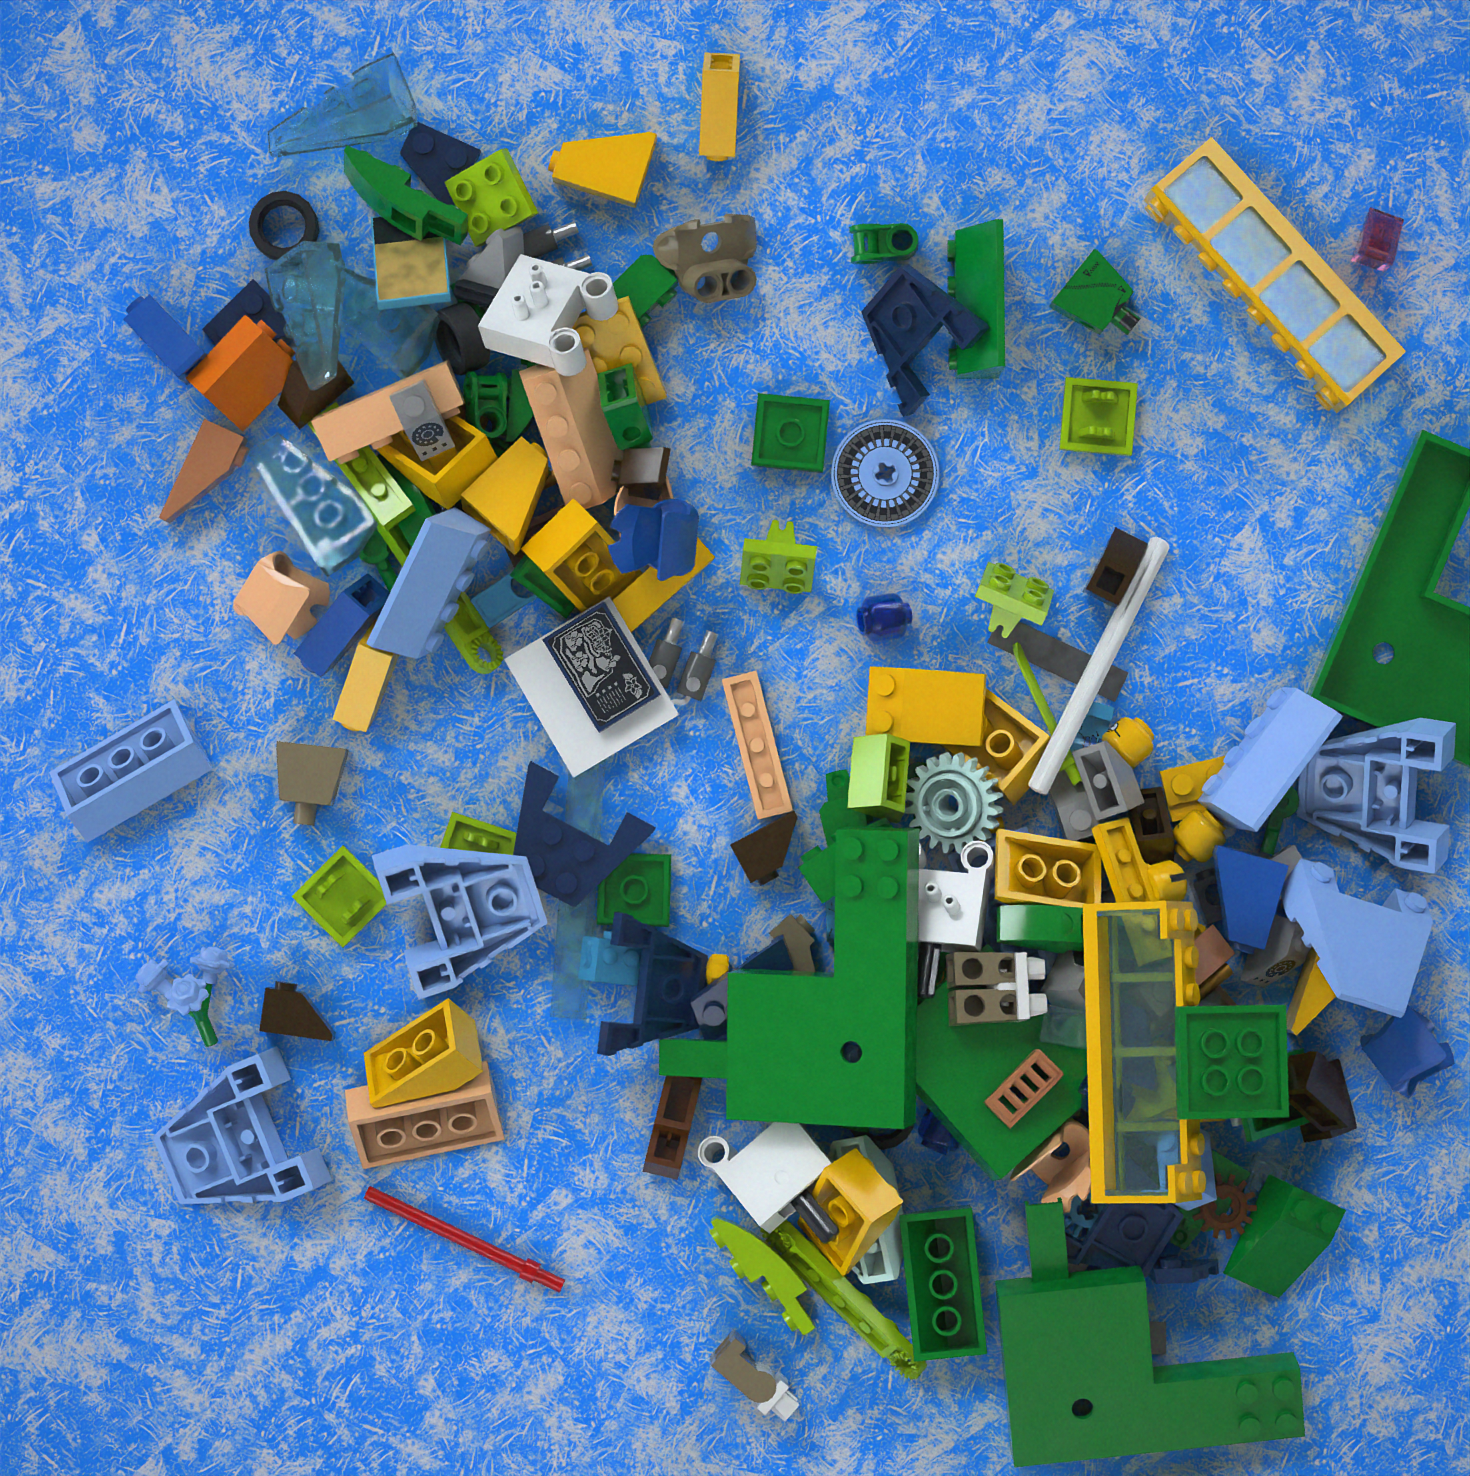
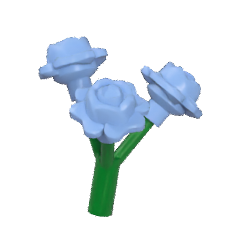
(188, 993)

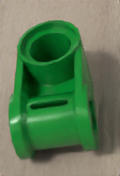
(880, 243)
(486, 398)

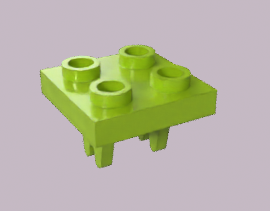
(491, 196)
(1098, 416)
(778, 561)
(1013, 597)
(478, 836)
(341, 896)

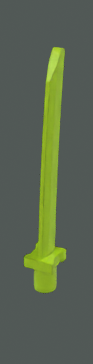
(1069, 763)

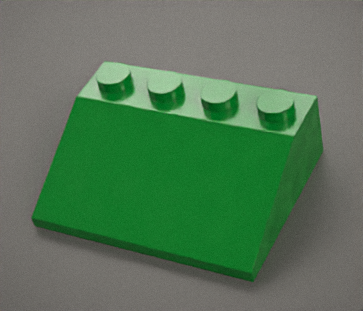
(979, 288)

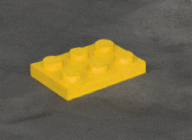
(619, 343)

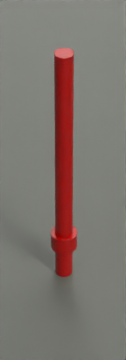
(528, 1270)

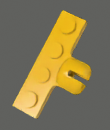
(1128, 873)

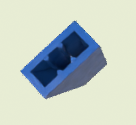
(164, 336)
(342, 625)
(1247, 896)

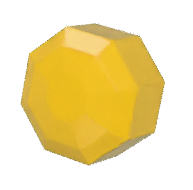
(716, 967)

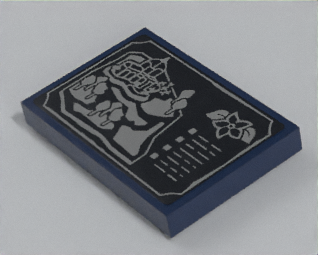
(601, 667)

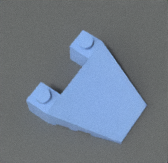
(1368, 790)
(474, 903)
(1363, 947)
(228, 1143)

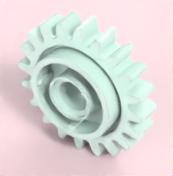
(973, 794)

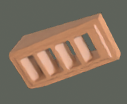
(1046, 1065)

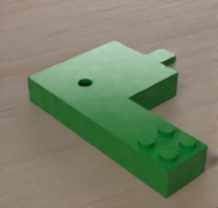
(1398, 606)
(792, 1025)
(966, 1065)
(1091, 1341)

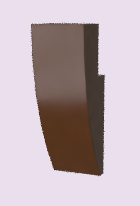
(672, 1126)

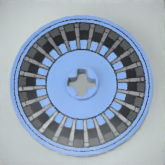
(894, 446)

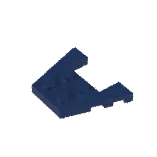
(905, 319)
(561, 856)
(666, 982)
(711, 1001)
(1126, 1236)

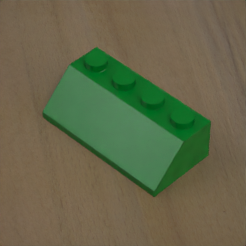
(943, 1283)

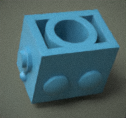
(609, 962)

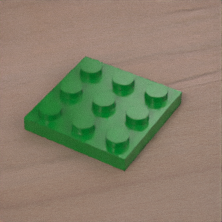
(1231, 1062)

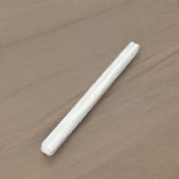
(1098, 666)

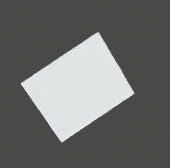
(563, 713)

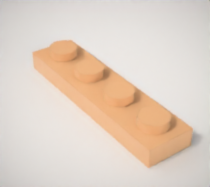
(757, 745)

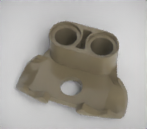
(682, 252)

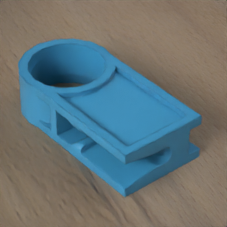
(499, 601)

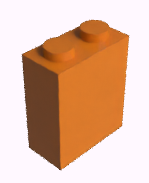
(244, 371)

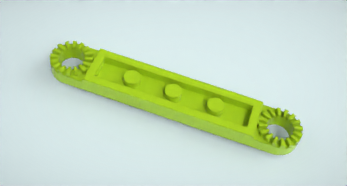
(467, 627)
(845, 1299)

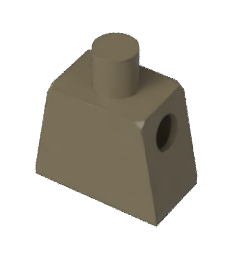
(309, 777)

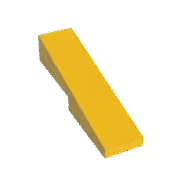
(648, 593)

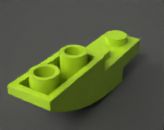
(757, 1258)

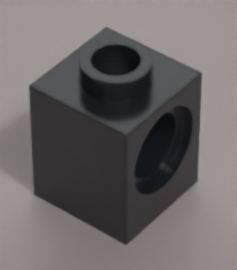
(1209, 912)

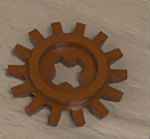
(1238, 1204)

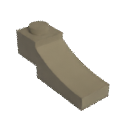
(798, 940)

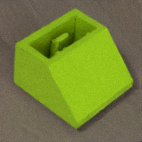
(879, 776)

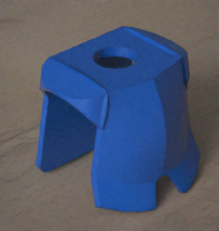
(656, 536)
(1407, 1051)

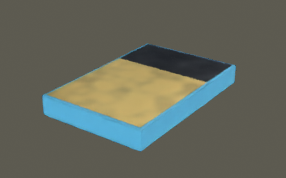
(408, 269)

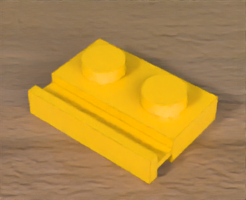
(1184, 786)

